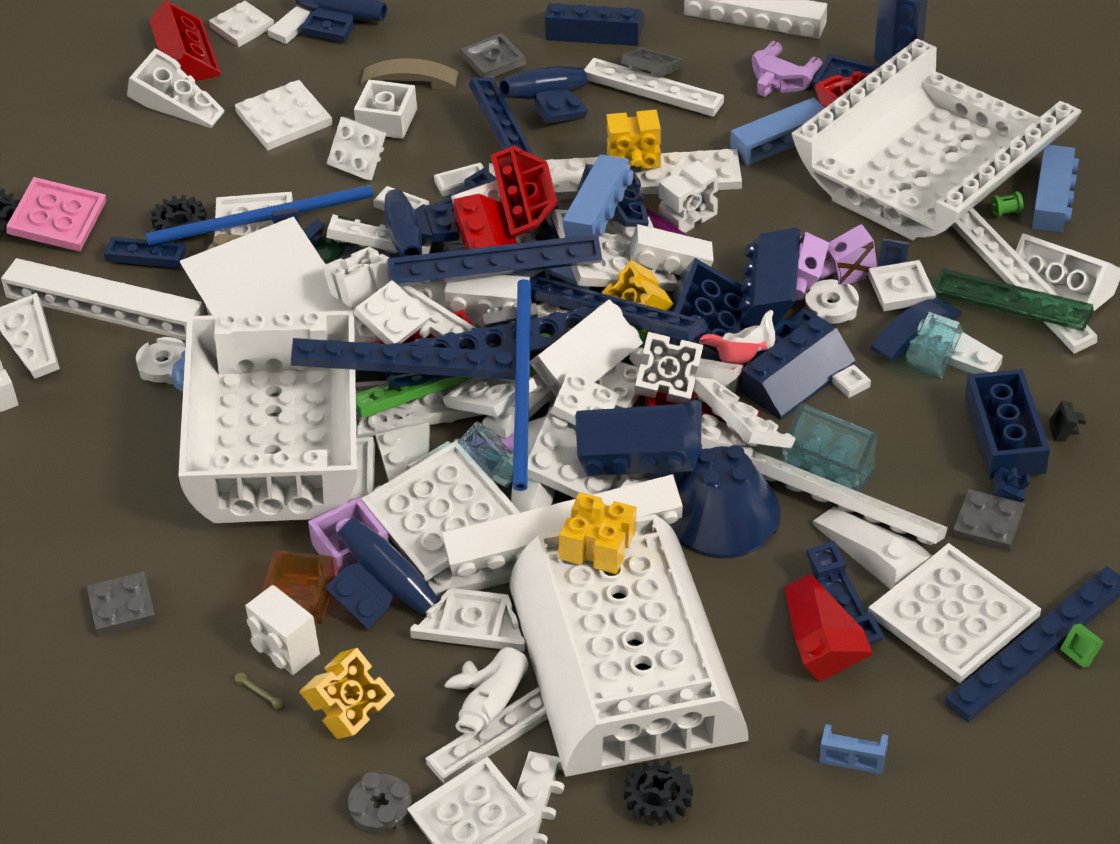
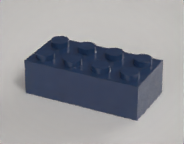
(1007, 422)

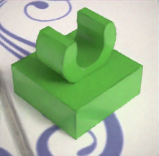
(1081, 645)

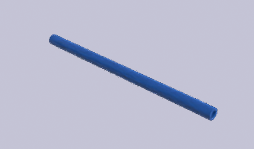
(257, 215)
(522, 372)

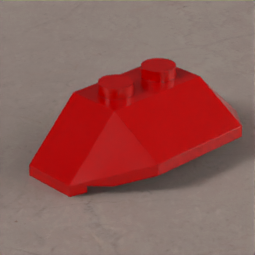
(524, 188)

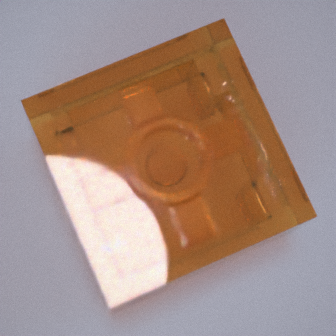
(302, 579)

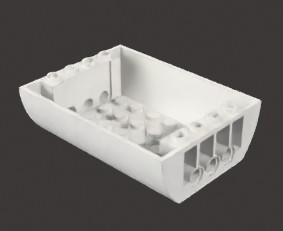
(227, 427)
(577, 641)

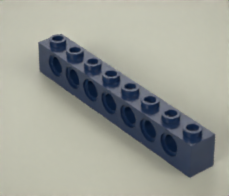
(501, 334)

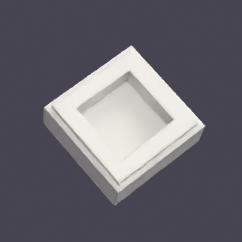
(851, 381)

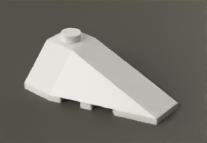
(167, 89)
(1070, 272)
(875, 548)

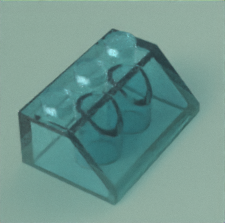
(831, 448)

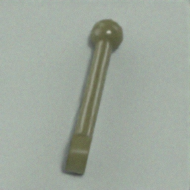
(241, 679)

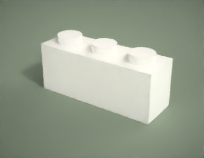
(667, 250)

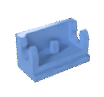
(853, 752)

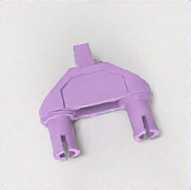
(780, 75)

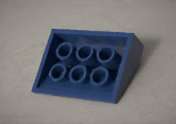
(708, 297)

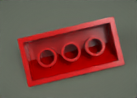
(185, 40)
(481, 222)

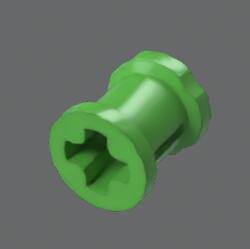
(1007, 204)

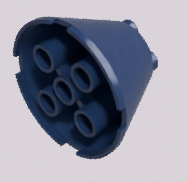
(726, 505)

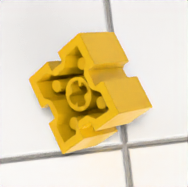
(635, 138)
(639, 286)
(597, 532)
(346, 693)

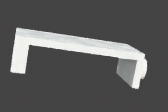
(588, 348)

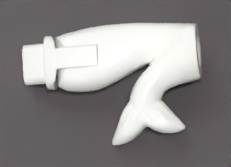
(493, 688)

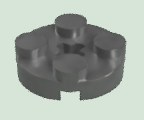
(375, 788)

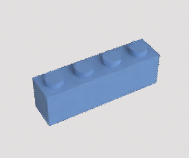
(773, 132)
(1054, 187)
(598, 197)

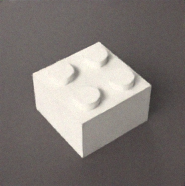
(387, 107)
(282, 630)

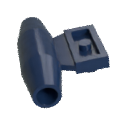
(335, 17)
(550, 89)
(410, 226)
(381, 572)

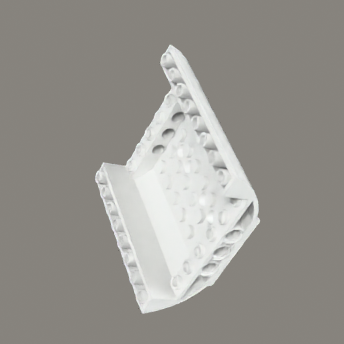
(925, 127)

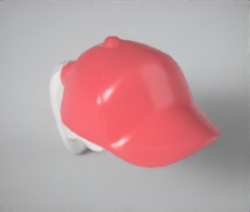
(743, 346)

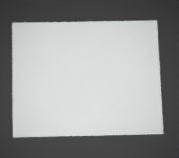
(263, 274)

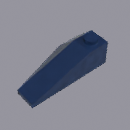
(630, 210)

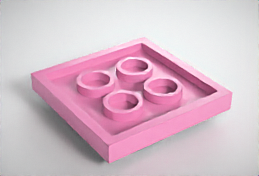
(56, 214)

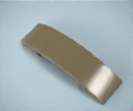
(412, 70)

